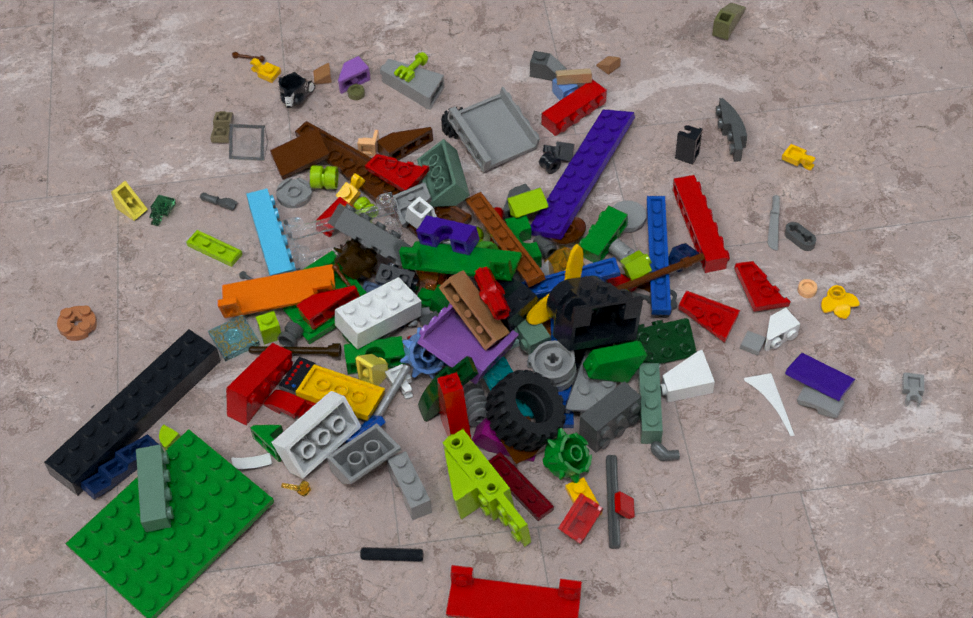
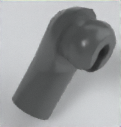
(664, 454)

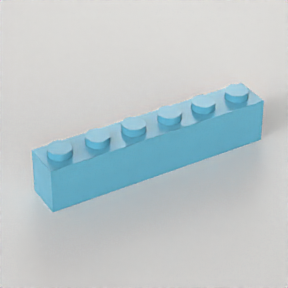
(269, 232)

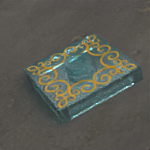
(233, 337)

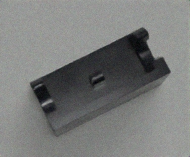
(688, 144)

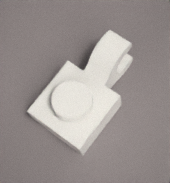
(405, 387)

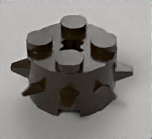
(356, 260)

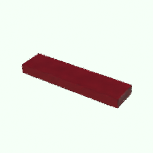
(521, 487)

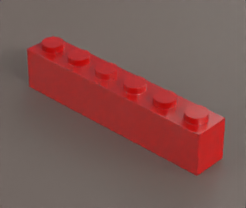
(700, 223)

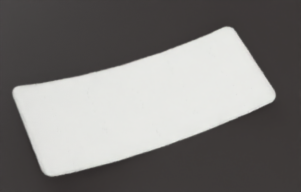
(252, 462)

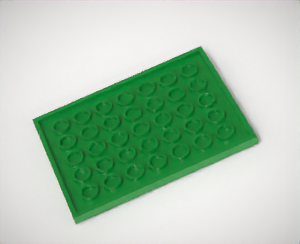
(210, 510)

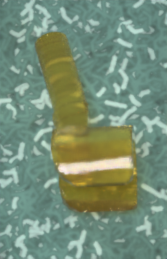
(302, 489)

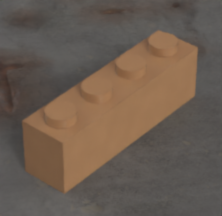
(473, 311)

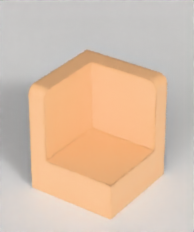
(369, 145)

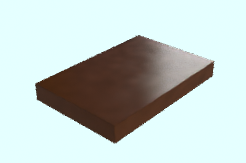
(300, 153)

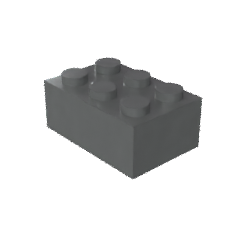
(610, 417)

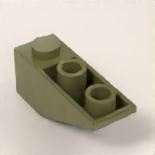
(727, 20)

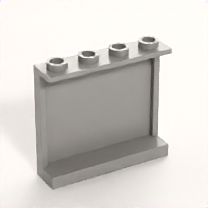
(494, 130)

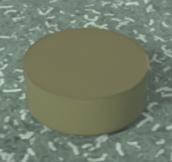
(356, 92)

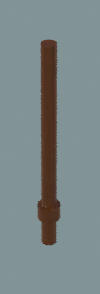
(684, 263)

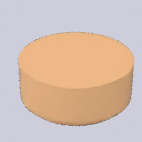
(807, 288)

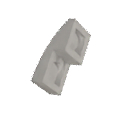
(824, 404)

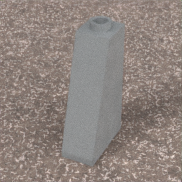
(422, 89)

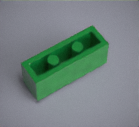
(602, 234)

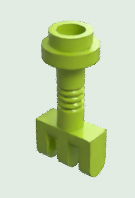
(408, 73)

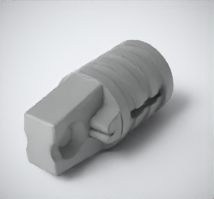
(620, 249)

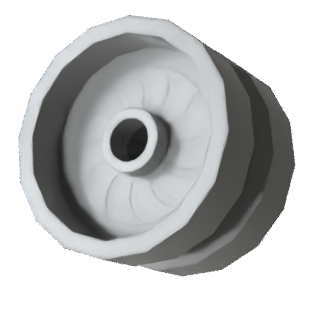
(555, 363)

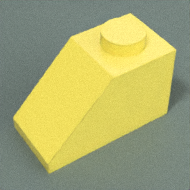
(371, 368)

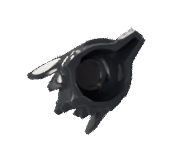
(294, 89)

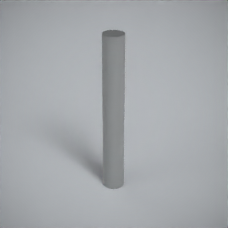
(392, 390)

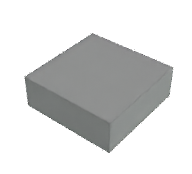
(752, 343)

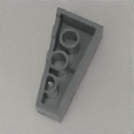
(367, 232)

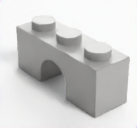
(408, 481)

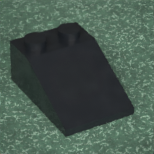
(520, 301)

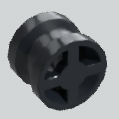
(549, 162)

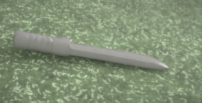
(774, 223)

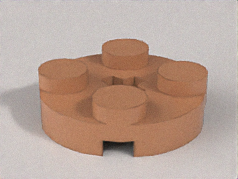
(76, 313)

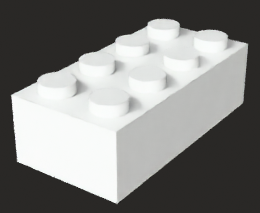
(377, 312)
(316, 434)

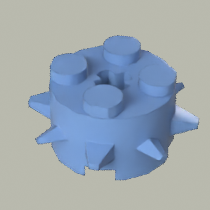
(414, 357)

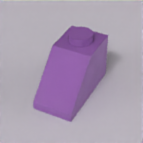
(353, 72)

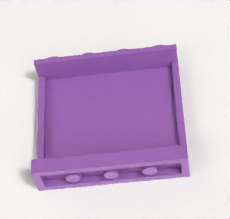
(452, 341)

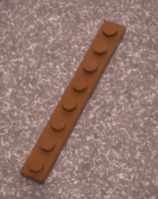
(504, 238)

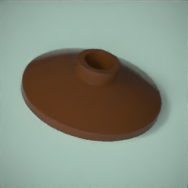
(574, 232)

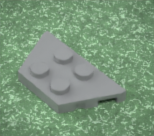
(586, 391)

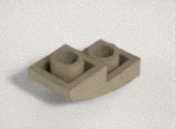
(221, 127)

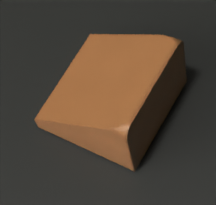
(609, 64)
(322, 74)

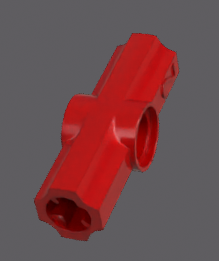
(492, 293)

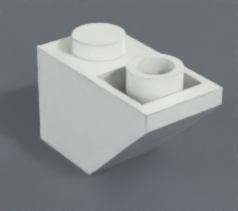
(781, 327)

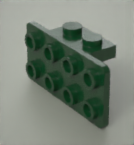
(666, 341)

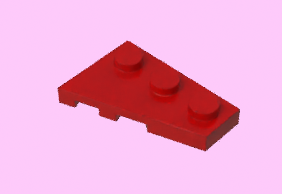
(710, 314)

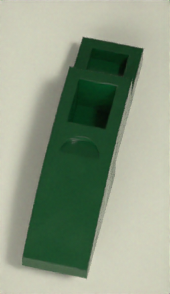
(429, 400)

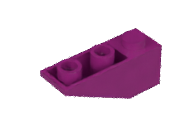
(487, 440)

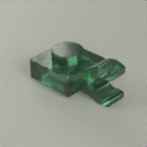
(161, 206)

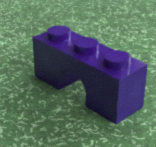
(461, 236)

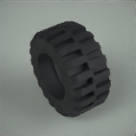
(511, 423)

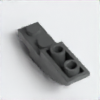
(732, 127)

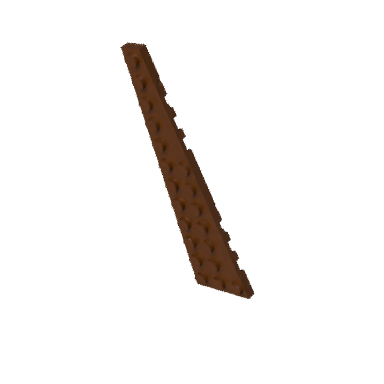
(353, 161)

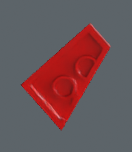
(396, 173)
(758, 289)

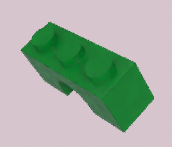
(522, 230)
(389, 349)

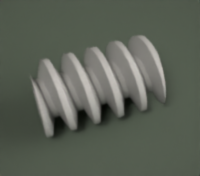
(475, 403)

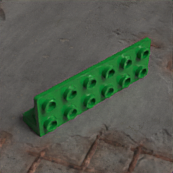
(444, 260)

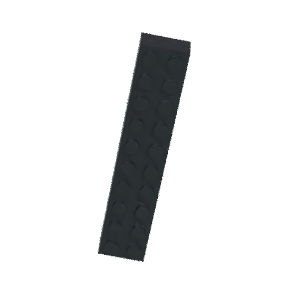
(133, 410)

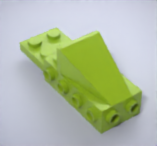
(479, 485)

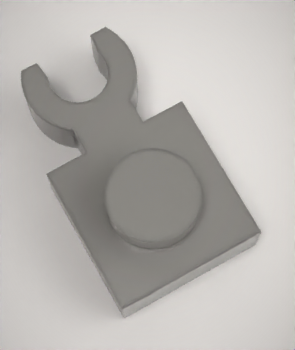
(913, 386)

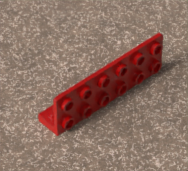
(498, 599)

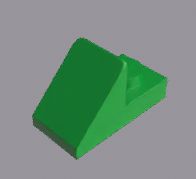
(433, 299)
(265, 435)

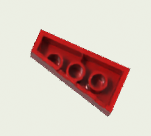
(257, 382)

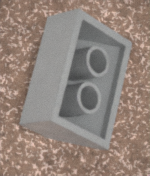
(362, 454)

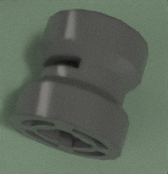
(290, 334)

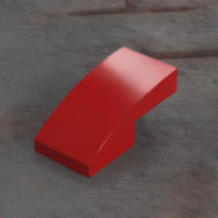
(285, 402)

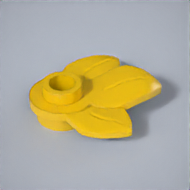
(839, 304)

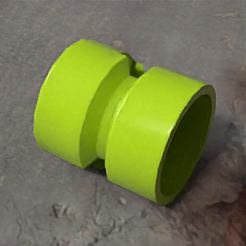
(324, 177)

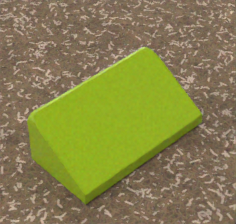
(527, 202)

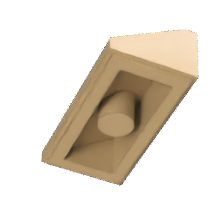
(573, 76)

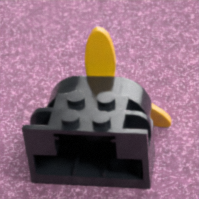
(588, 309)

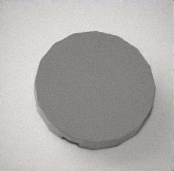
(294, 193)
(635, 212)

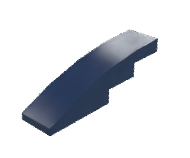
(117, 469)

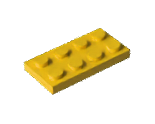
(361, 395)

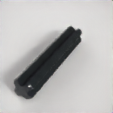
(391, 554)

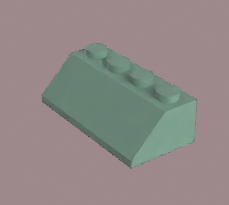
(446, 176)

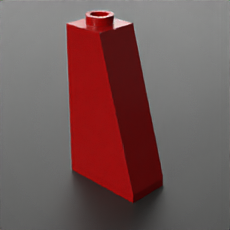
(452, 405)

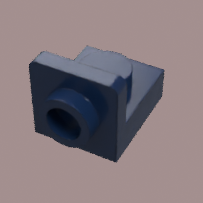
(679, 252)

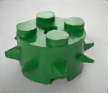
(567, 456)

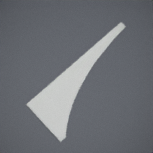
(766, 385)

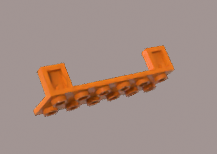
(275, 291)

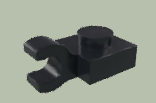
(562, 150)

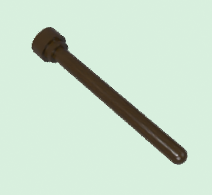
(333, 350)

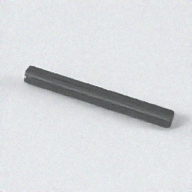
(612, 488)

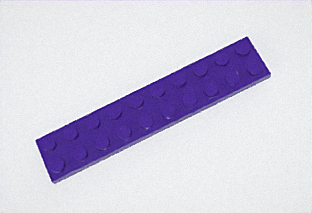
(581, 174)

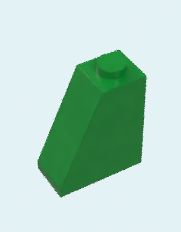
(615, 362)

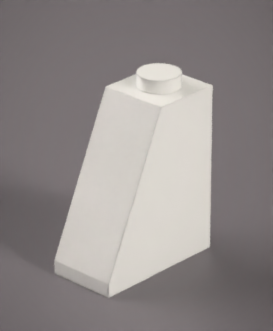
(688, 379)

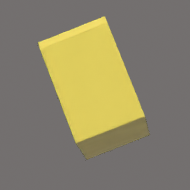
(127, 201)

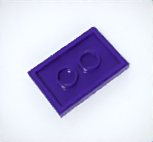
(820, 376)

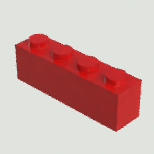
(574, 107)

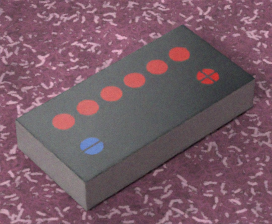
(296, 375)

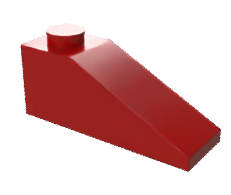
(321, 306)

